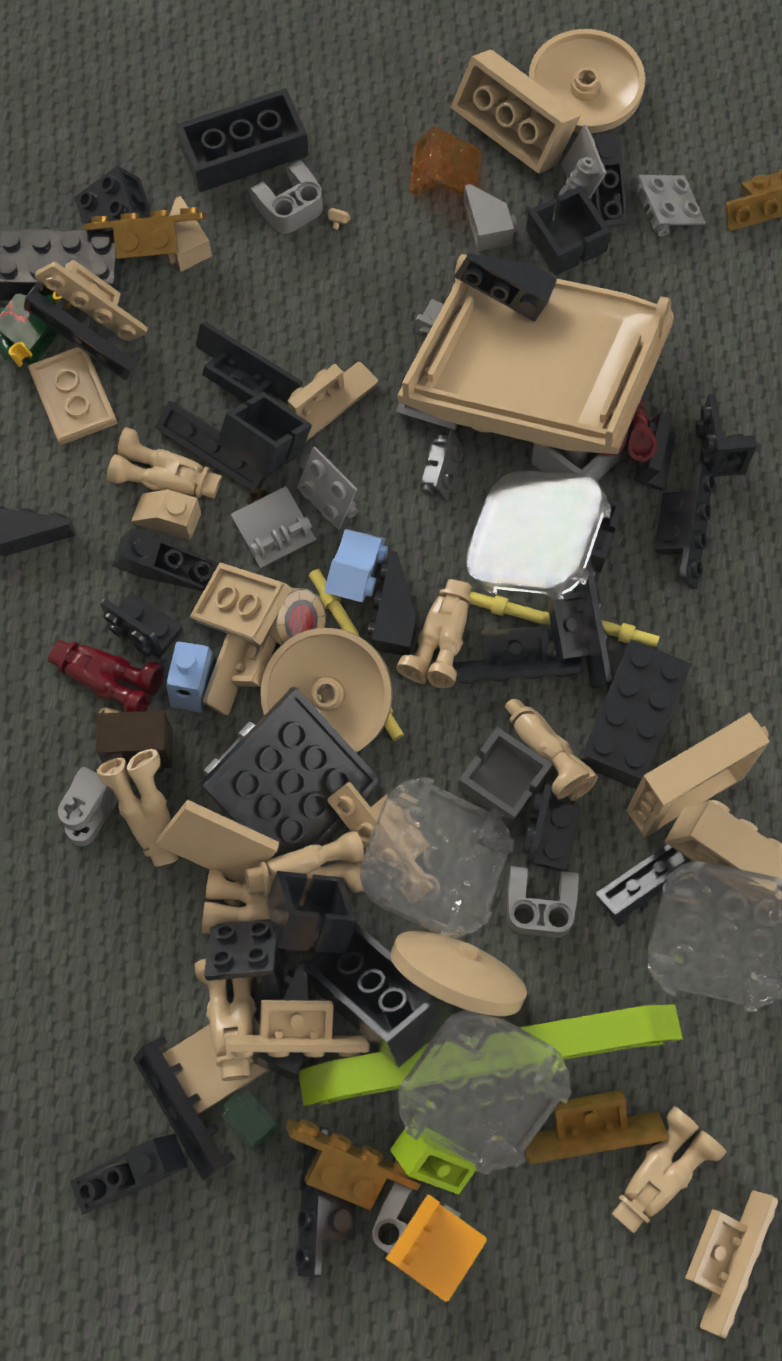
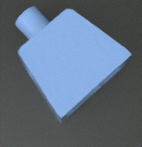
(190, 672)

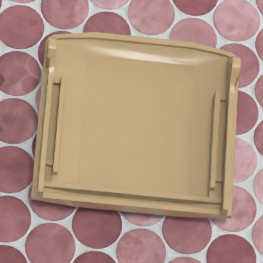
(547, 381)

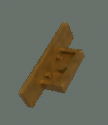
(760, 202)
(145, 235)
(594, 1126)
(346, 1169)

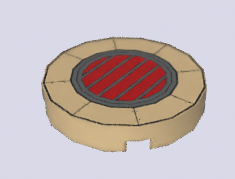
(299, 613)

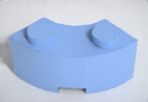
(355, 565)

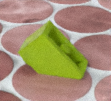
(432, 1162)

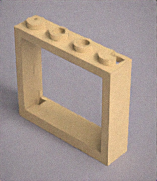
(697, 774)

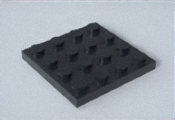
(285, 774)

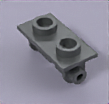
(447, 454)

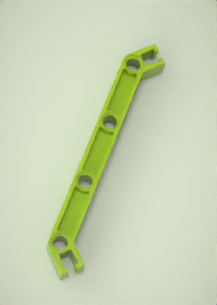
(571, 1037)

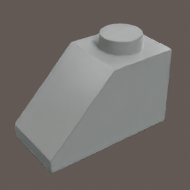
(488, 219)

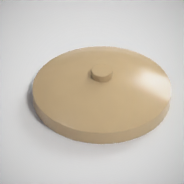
(592, 76)
(338, 676)
(458, 973)

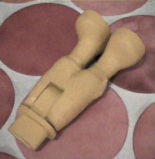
(168, 470)
(441, 629)
(574, 775)
(146, 815)
(309, 861)
(219, 889)
(229, 1020)
(659, 1177)

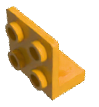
(437, 1248)

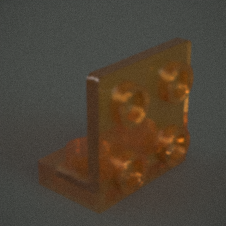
(444, 161)

